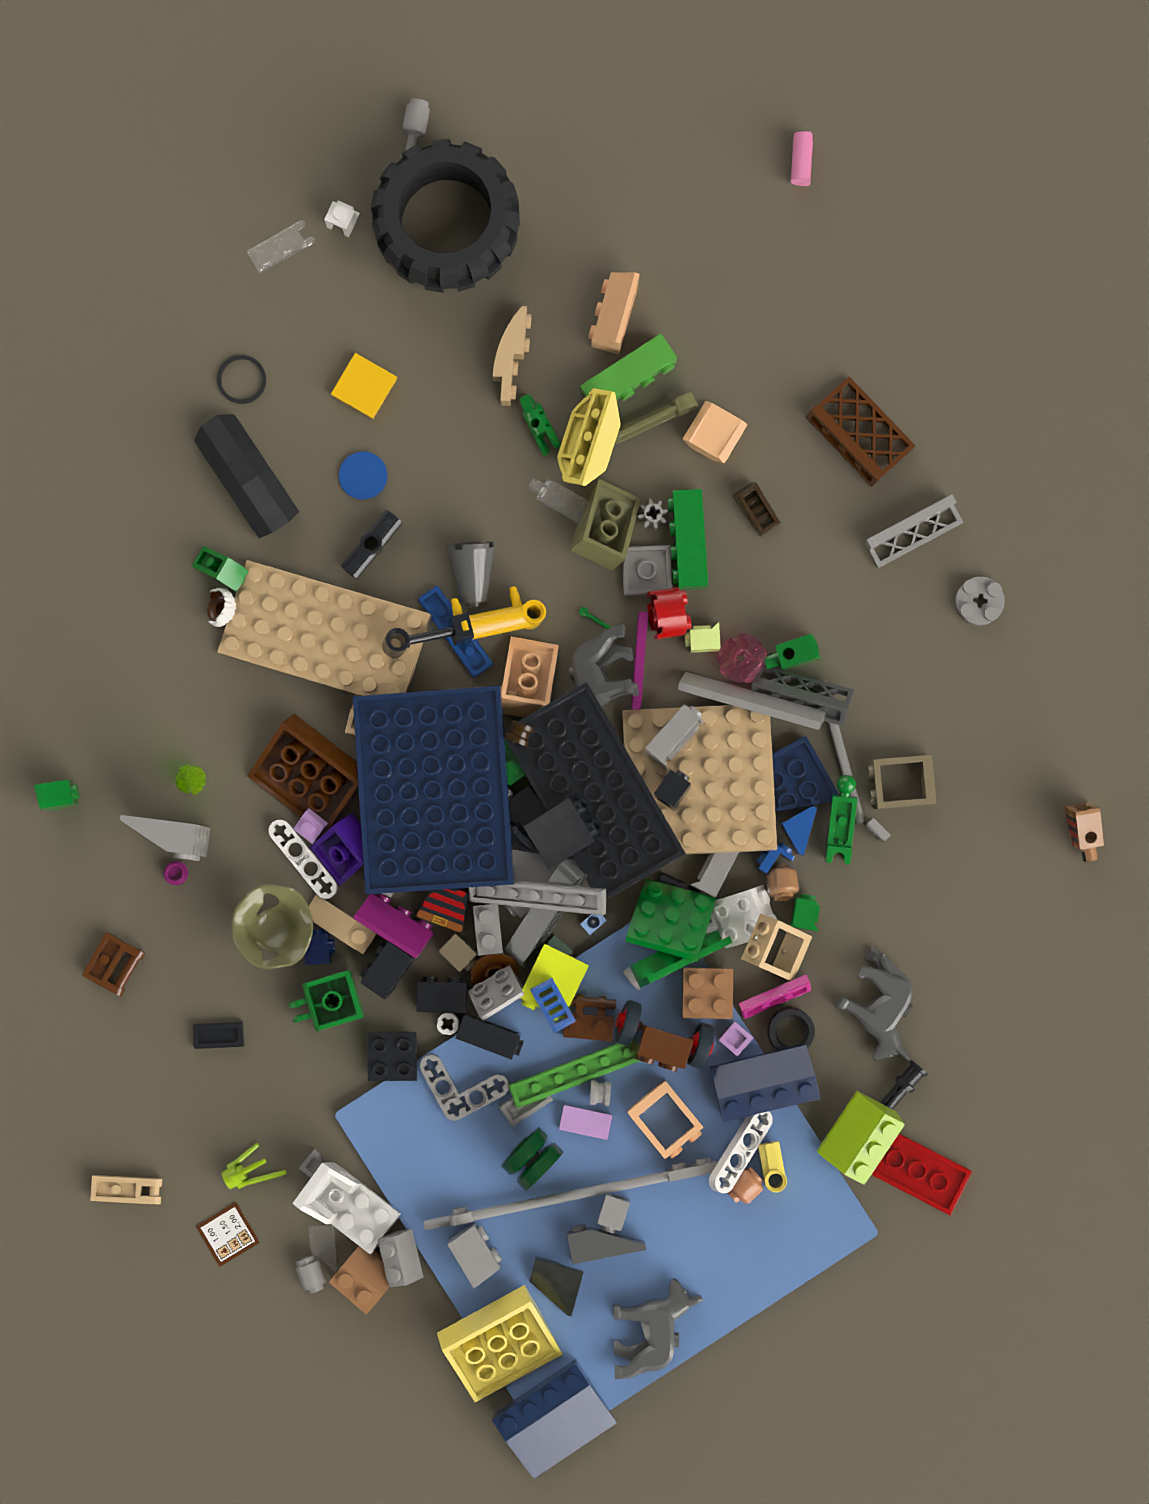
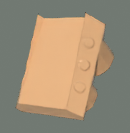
(714, 432)

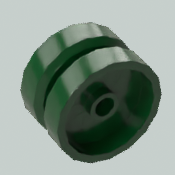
(528, 1155)

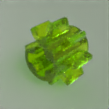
(190, 779)

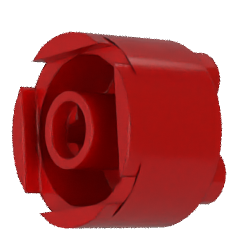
(668, 613)

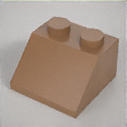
(361, 1279)

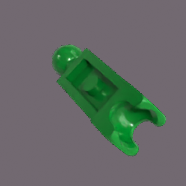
(842, 821)

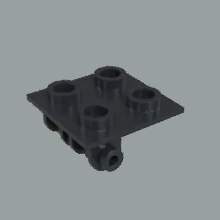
(392, 1056)

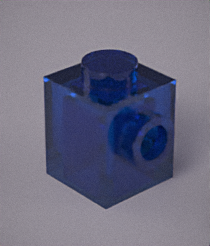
(320, 948)

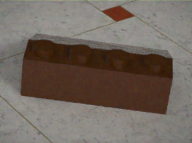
(306, 771)

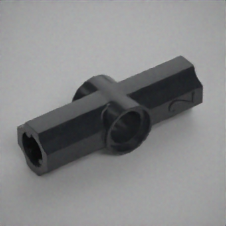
(381, 531)

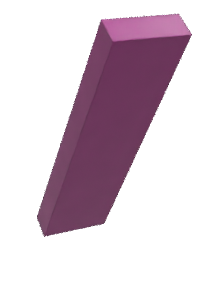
(639, 658)

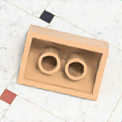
(614, 311)

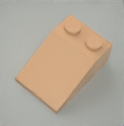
(528, 676)

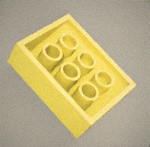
(499, 1343)

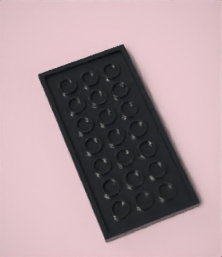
(581, 754)

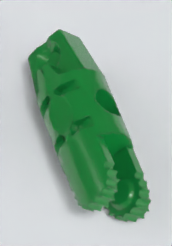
(532, 415)

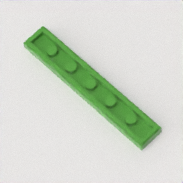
(571, 1074)

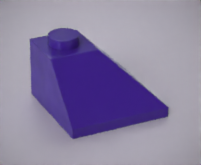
(341, 849)

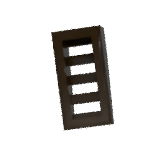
(744, 505)

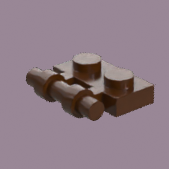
(591, 1026)

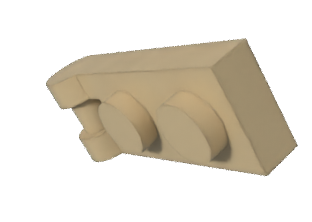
(125, 1189)

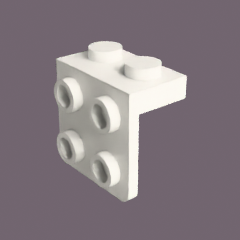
(739, 913)

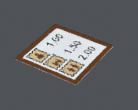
(227, 1234)

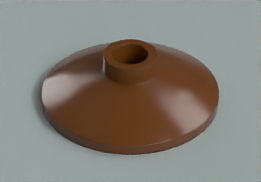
(483, 966)

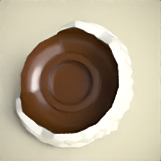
(221, 607)

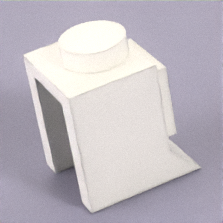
(341, 216)

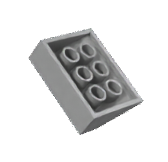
(183, 839)

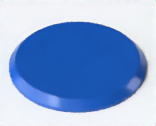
(363, 475)

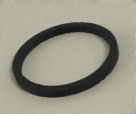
(239, 357)

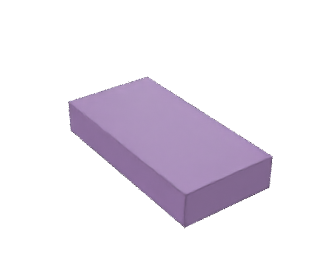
(585, 1122)

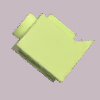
(703, 639)

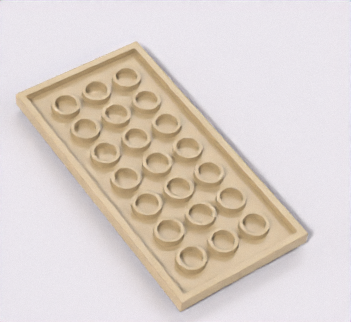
(321, 632)

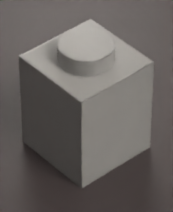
(613, 1213)

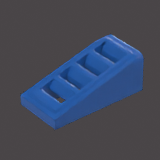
(540, 988)

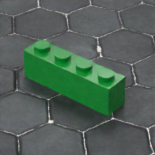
(689, 539)

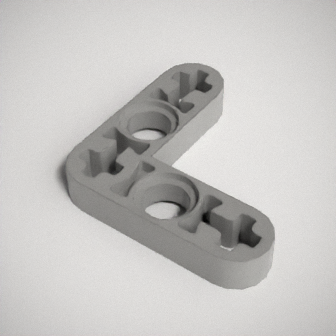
(453, 1095)

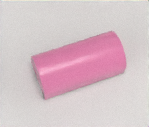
(802, 158)

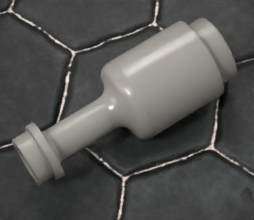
(415, 121)

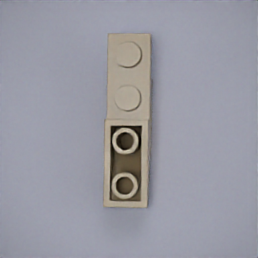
(511, 347)

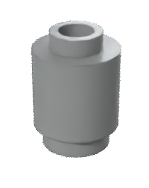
(310, 1274)

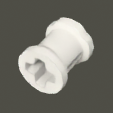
(448, 1031)

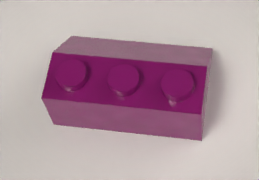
(394, 924)

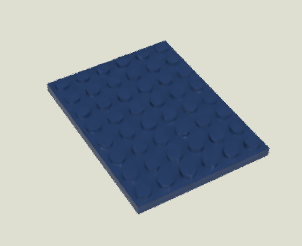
(433, 790)

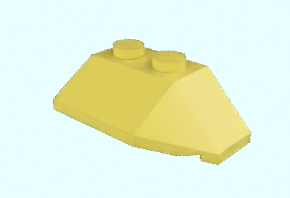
(589, 438)

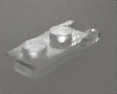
(279, 247)

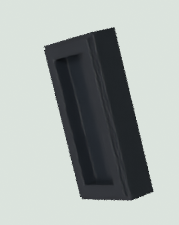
(218, 1035)

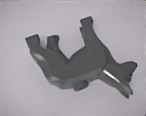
(594, 656)
(885, 1010)
(658, 1327)

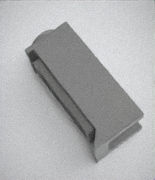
(674, 735)
(714, 872)

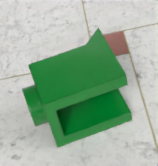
(805, 913)

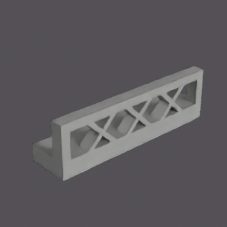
(913, 521)

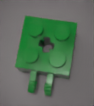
(325, 1014)

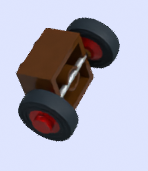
(654, 1044)

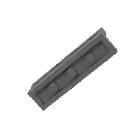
(835, 709)

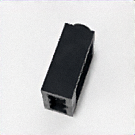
(489, 1036)

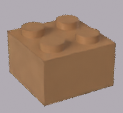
(707, 993)

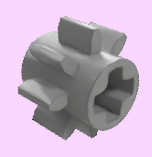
(648, 519)

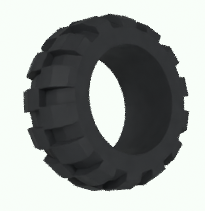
(434, 164)

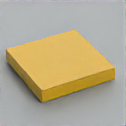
(364, 386)

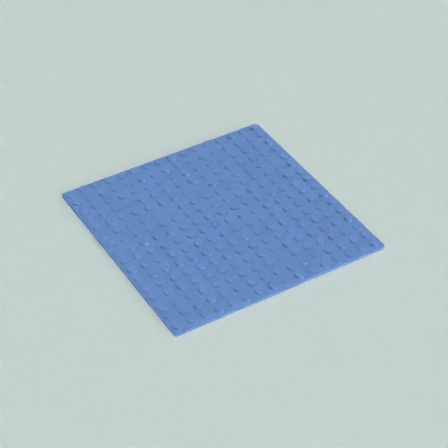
(714, 1247)

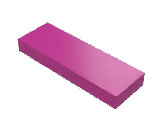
(775, 997)

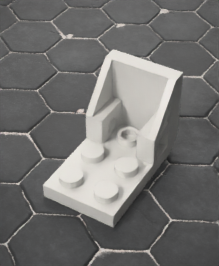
(348, 1205)

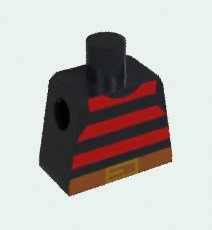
(446, 908)

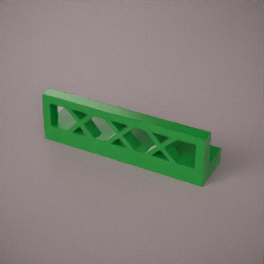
(662, 963)

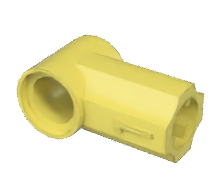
(771, 1164)

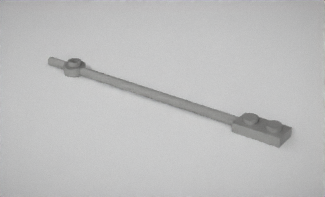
(679, 1171)

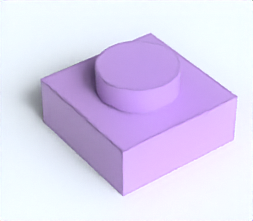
(310, 826)
(735, 1038)

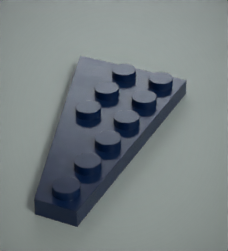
(800, 777)

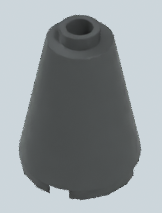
(472, 569)

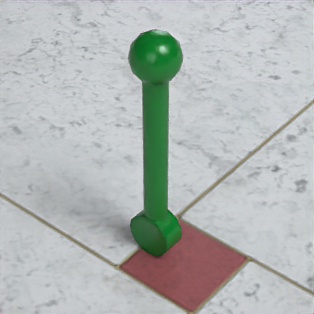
(584, 612)

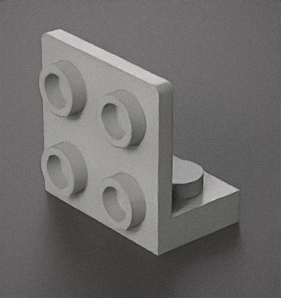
(496, 992)

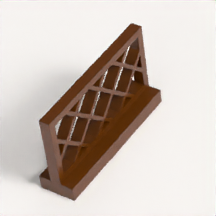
(850, 448)

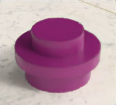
(176, 873)

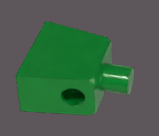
(805, 651)

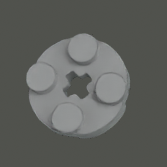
(972, 589)

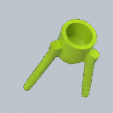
(235, 1174)

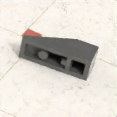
(595, 1244)

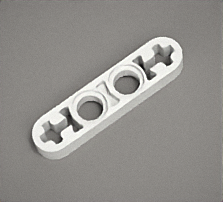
(305, 857)
(744, 1153)

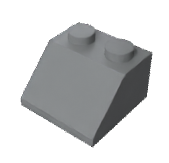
(475, 1254)

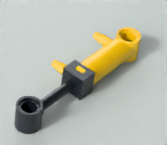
(468, 627)

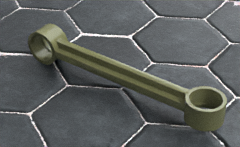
(678, 407)

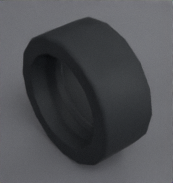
(790, 1012)

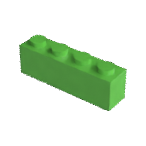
(634, 369)

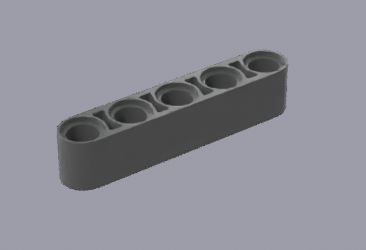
(540, 922)

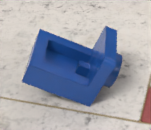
(767, 858)

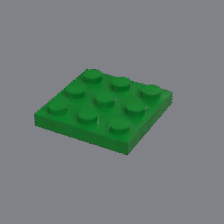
(671, 919)

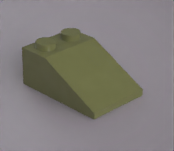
(606, 525)

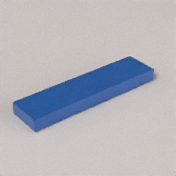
(471, 653)

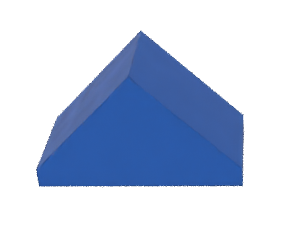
(798, 829)

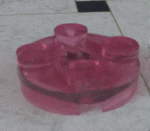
(752, 663)

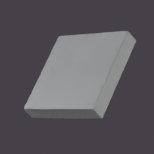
(646, 569)

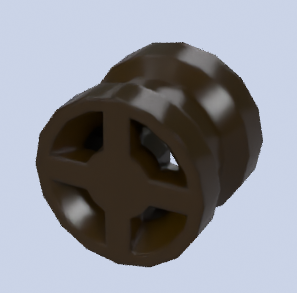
(519, 733)

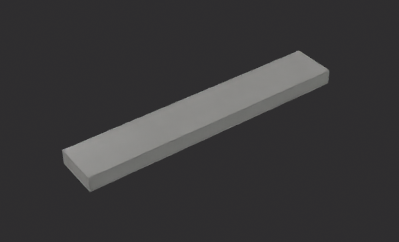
(752, 700)
(543, 896)

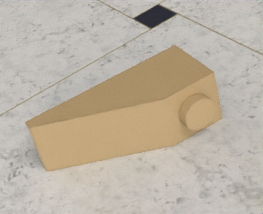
(341, 925)

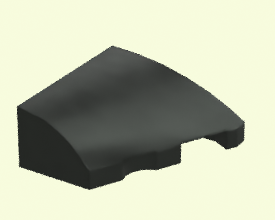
(557, 1283)

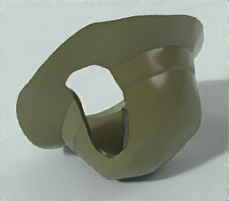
(280, 929)

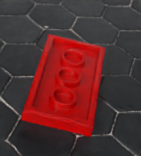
(923, 1174)

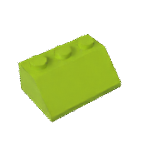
(861, 1137)

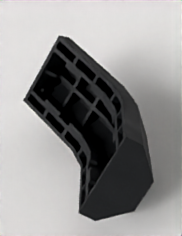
(245, 474)

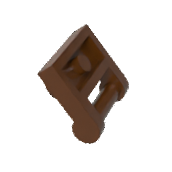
(107, 958)

